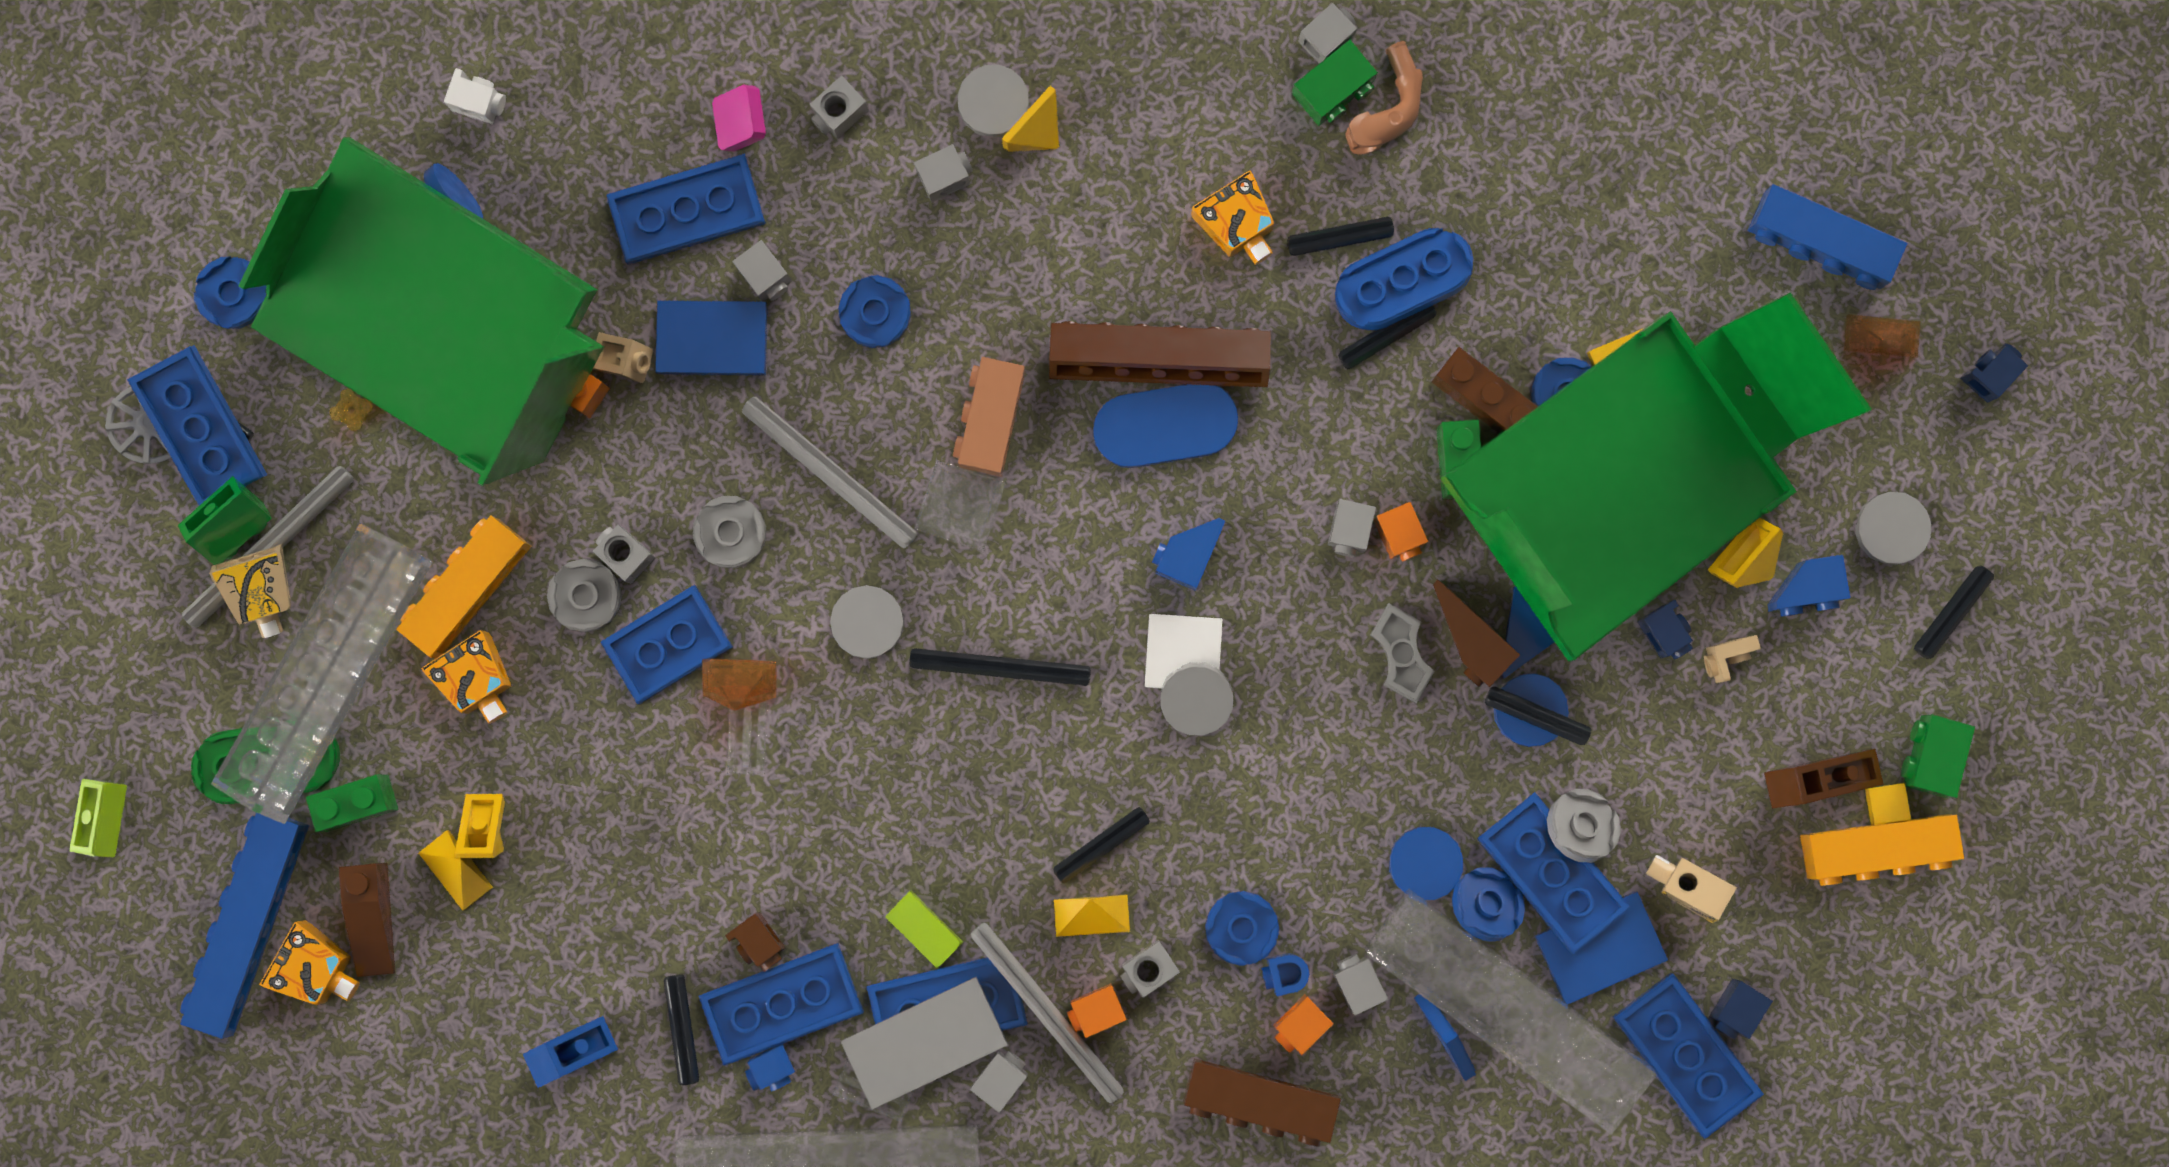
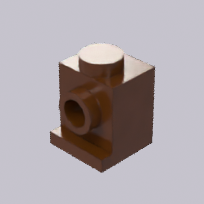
(757, 942)

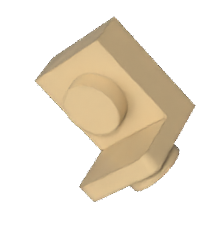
(623, 357)
(1734, 650)

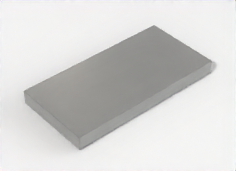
(924, 1043)

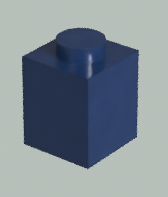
(1740, 1010)

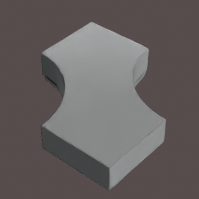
(1406, 669)

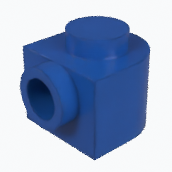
(1285, 974)
(770, 1069)

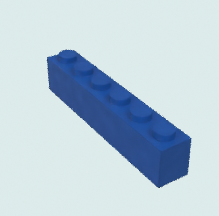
(243, 925)

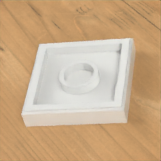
(1180, 641)

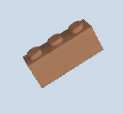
(989, 416)

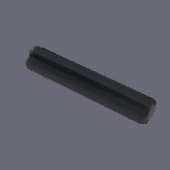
(1340, 236)
(1383, 337)
(1954, 612)
(1538, 716)
(1101, 845)
(681, 1029)

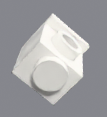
(474, 97)

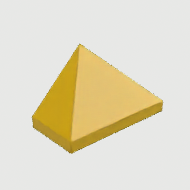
(1037, 127)
(1750, 555)
(457, 875)
(1091, 915)

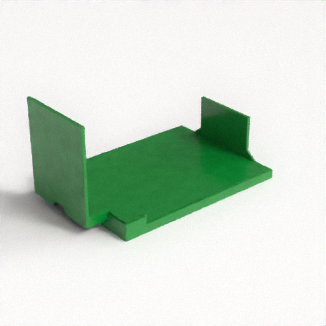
(425, 311)
(1649, 464)

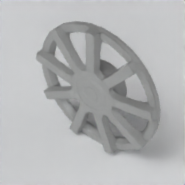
(142, 428)

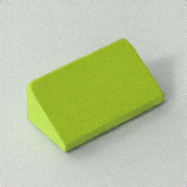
(98, 818)
(924, 929)

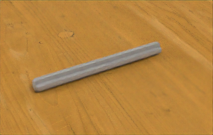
(829, 472)
(280, 534)
(1047, 1012)

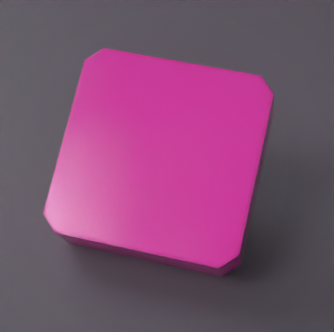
(738, 118)

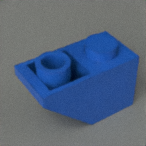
(1810, 583)

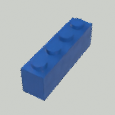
(1826, 237)

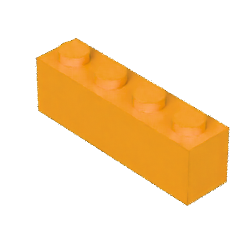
(463, 586)
(1882, 847)

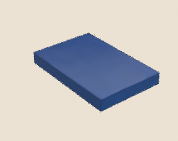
(711, 338)
(666, 644)
(1612, 956)

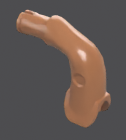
(1370, 132)

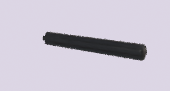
(1000, 667)

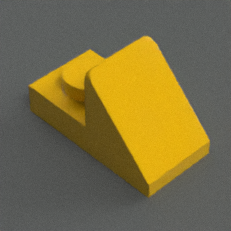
(480, 826)

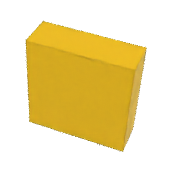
(1888, 804)

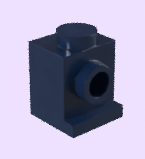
(1995, 372)
(1667, 631)

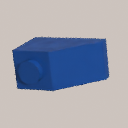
(1188, 554)
(570, 1051)

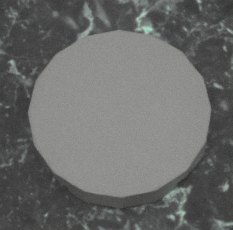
(992, 100)
(1893, 528)
(734, 542)
(596, 594)
(867, 622)
(1196, 699)
(1583, 825)

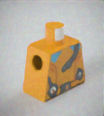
(1237, 218)
(472, 676)
(310, 967)

